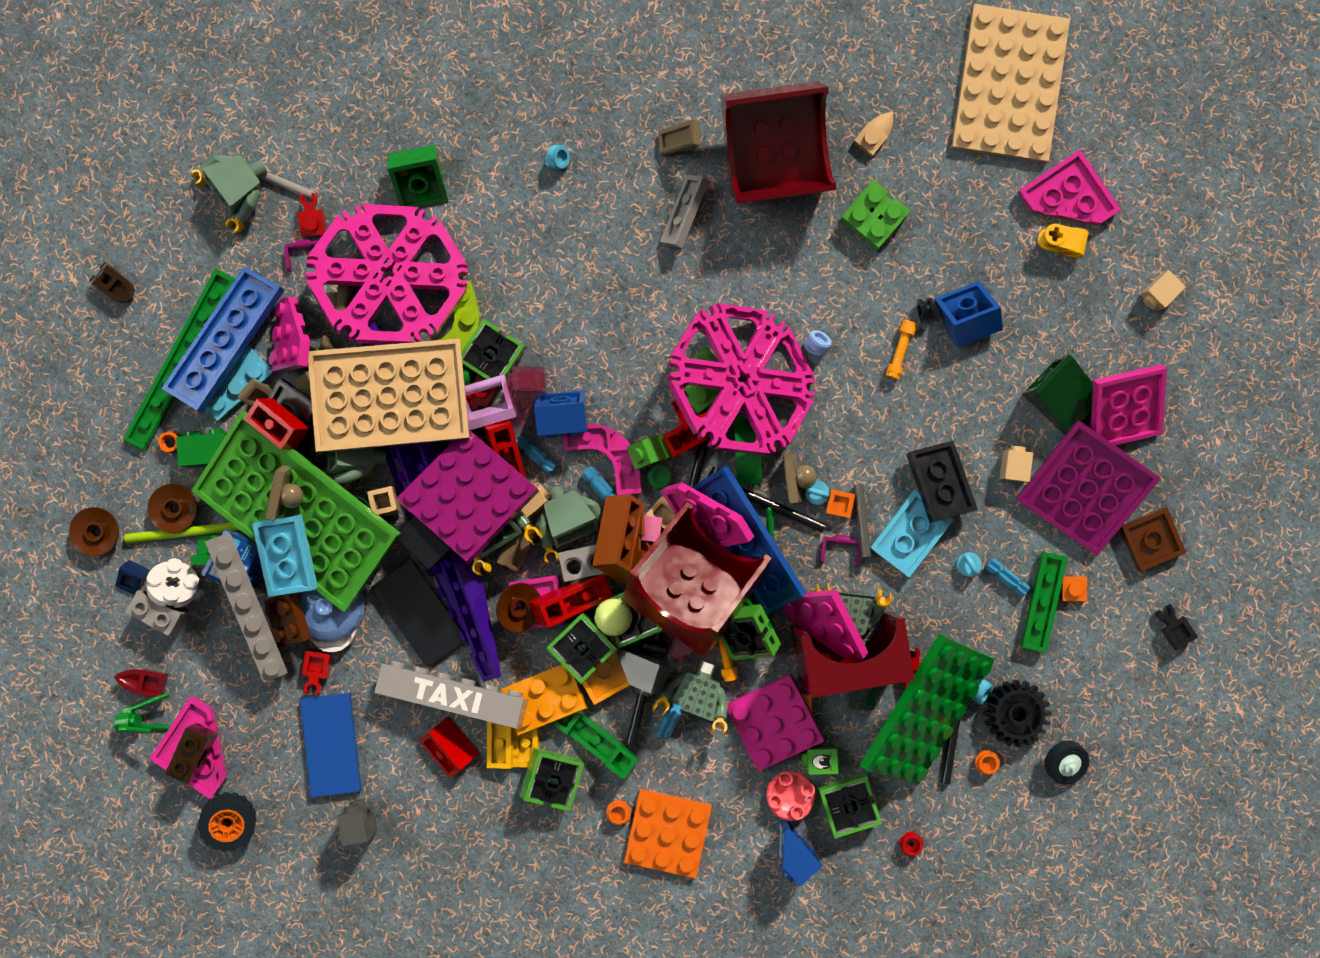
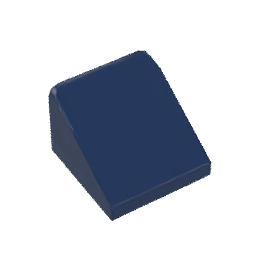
(131, 577)

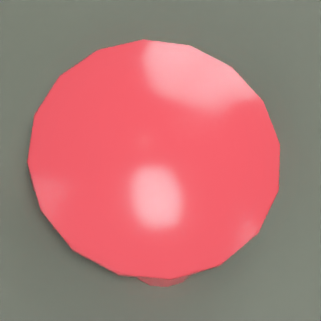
(790, 795)

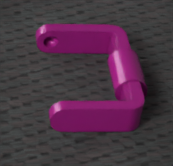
(299, 245)
(841, 540)

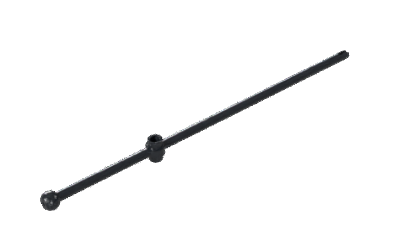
(654, 646)

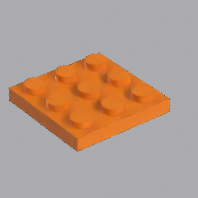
(668, 833)

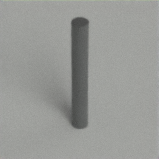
(862, 521)

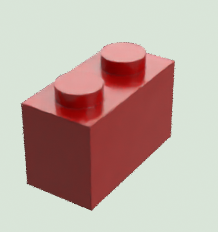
(276, 423)

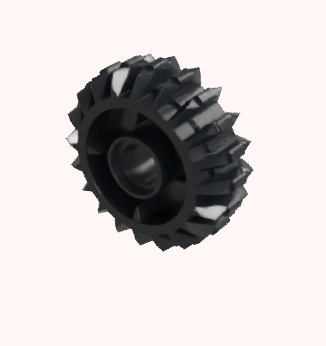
(1027, 724)

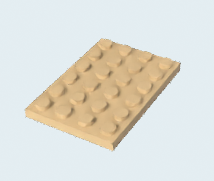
(1010, 83)
(388, 395)

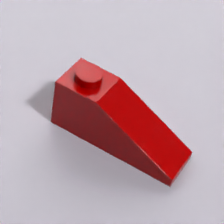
(502, 440)
(570, 600)

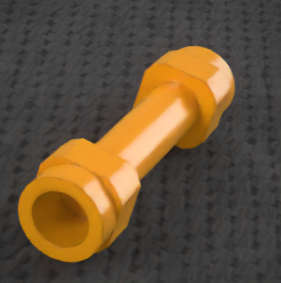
(907, 330)
(729, 671)

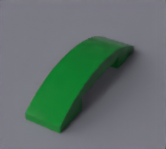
(599, 742)

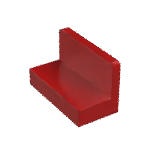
(449, 747)

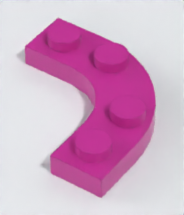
(615, 447)

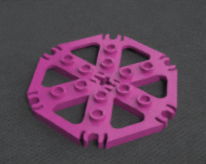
(396, 289)
(748, 394)

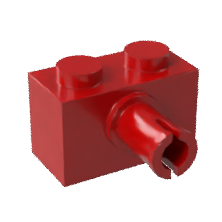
(681, 438)

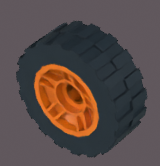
(218, 832)

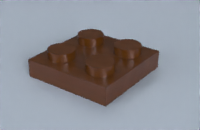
(1152, 539)
(287, 619)

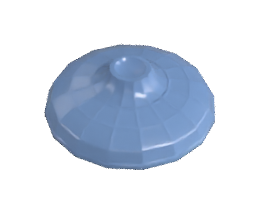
(326, 620)

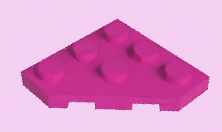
(1070, 192)
(290, 343)
(714, 518)
(828, 621)
(214, 769)

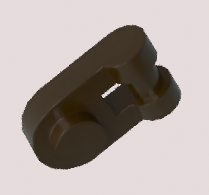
(118, 288)

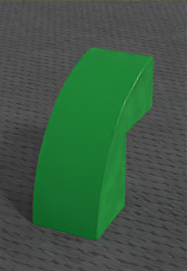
(747, 465)

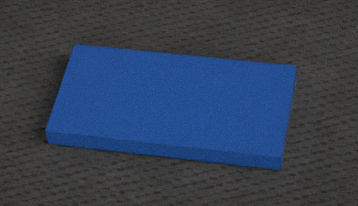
(330, 744)

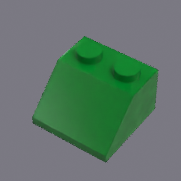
(417, 177)

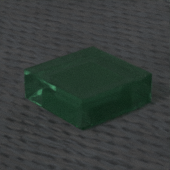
(862, 699)

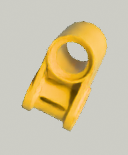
(1067, 241)

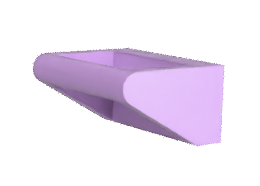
(493, 413)

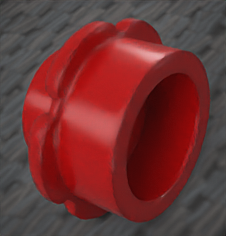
(917, 845)

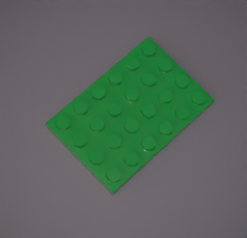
(928, 711)

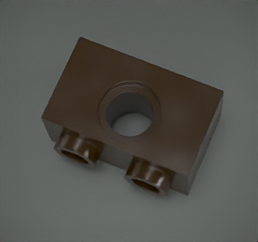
(191, 753)

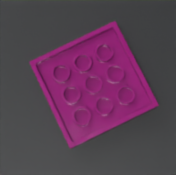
(1087, 487)
(467, 496)

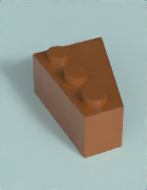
(620, 537)

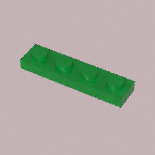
(1043, 601)

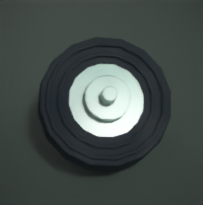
(1067, 762)

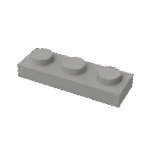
(684, 211)

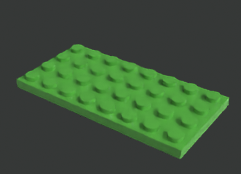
(342, 532)

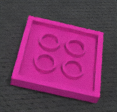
(1129, 405)
(774, 722)

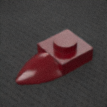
(143, 681)

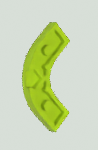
(465, 318)

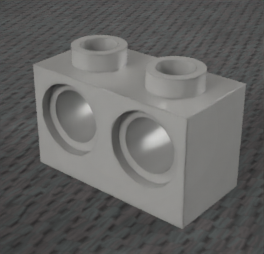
(584, 556)
(164, 619)

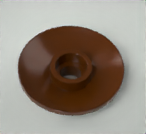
(161, 504)
(82, 531)
(522, 616)

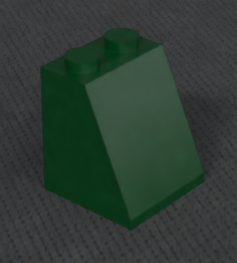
(1062, 393)

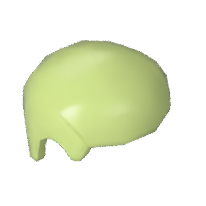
(613, 617)

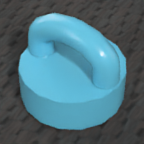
(557, 157)
(817, 493)
(968, 564)
(982, 695)

